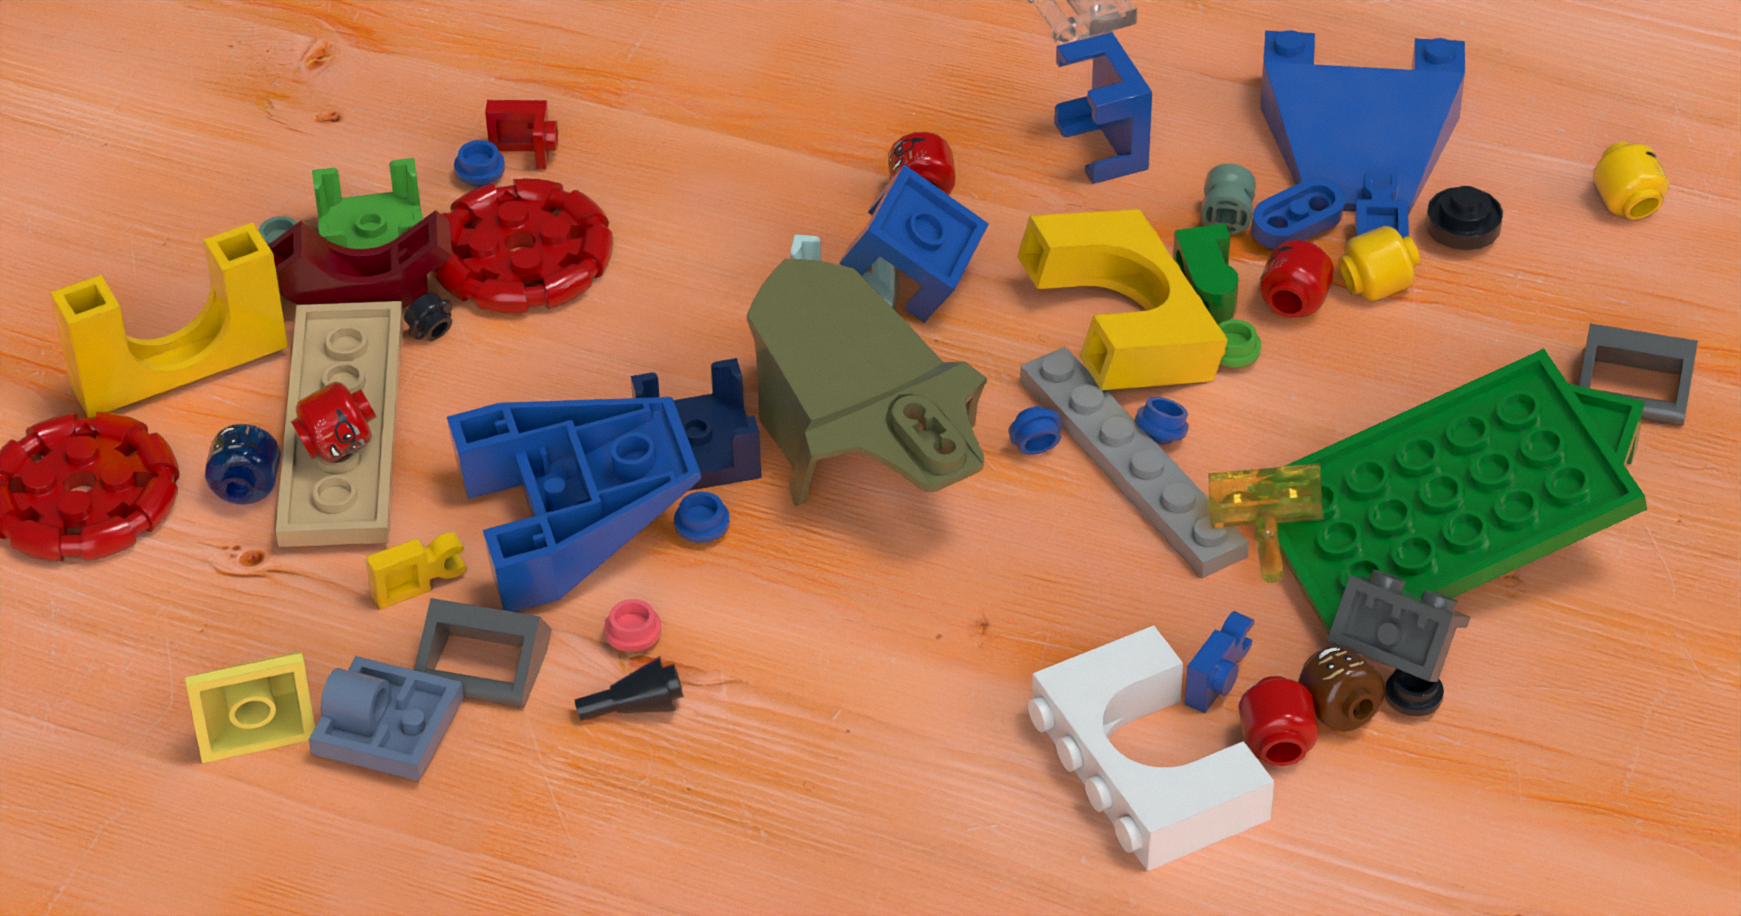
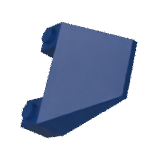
(1361, 118)
(589, 478)

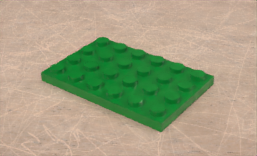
(1460, 489)

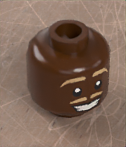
(1341, 687)

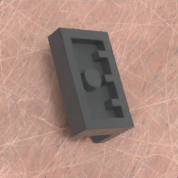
(1396, 625)

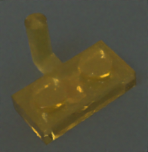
(1264, 500)

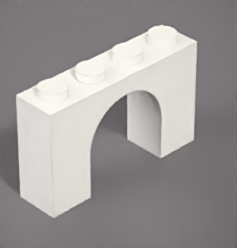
(1153, 809)

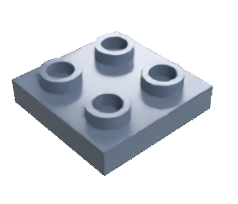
(384, 717)

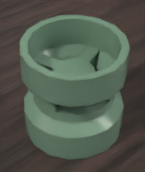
(1229, 197)

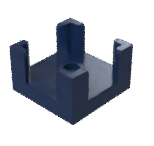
(716, 426)

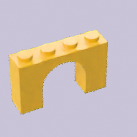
(1122, 252)
(234, 327)

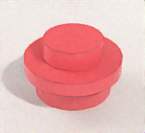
(632, 626)

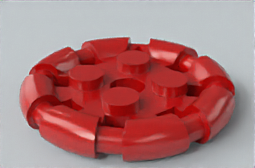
(556, 249)
(125, 496)

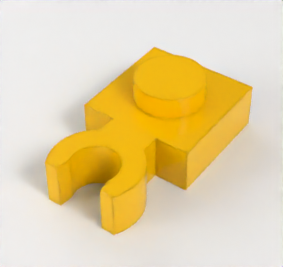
(408, 568)

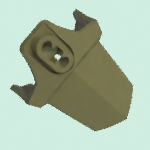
(856, 378)

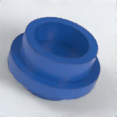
(479, 163)
(1163, 420)
(1036, 430)
(701, 517)

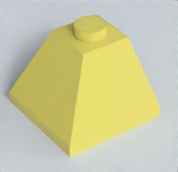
(251, 706)

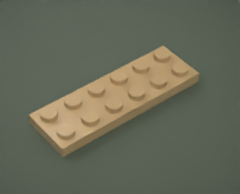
(353, 496)

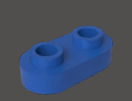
(1293, 214)

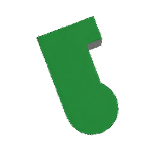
(1204, 261)

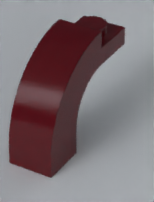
(324, 273)

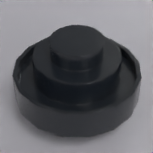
(1464, 218)

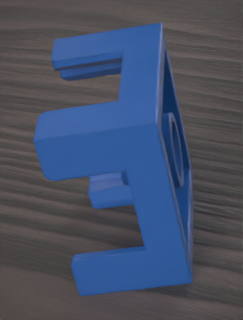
(1116, 104)
(920, 235)

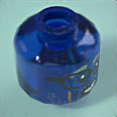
(242, 464)

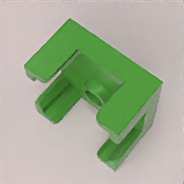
(371, 218)

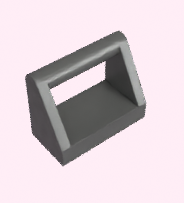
(1644, 352)
(488, 625)

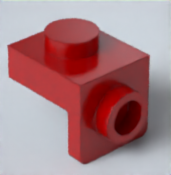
(522, 127)

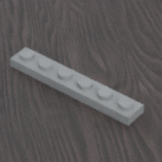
(1133, 462)

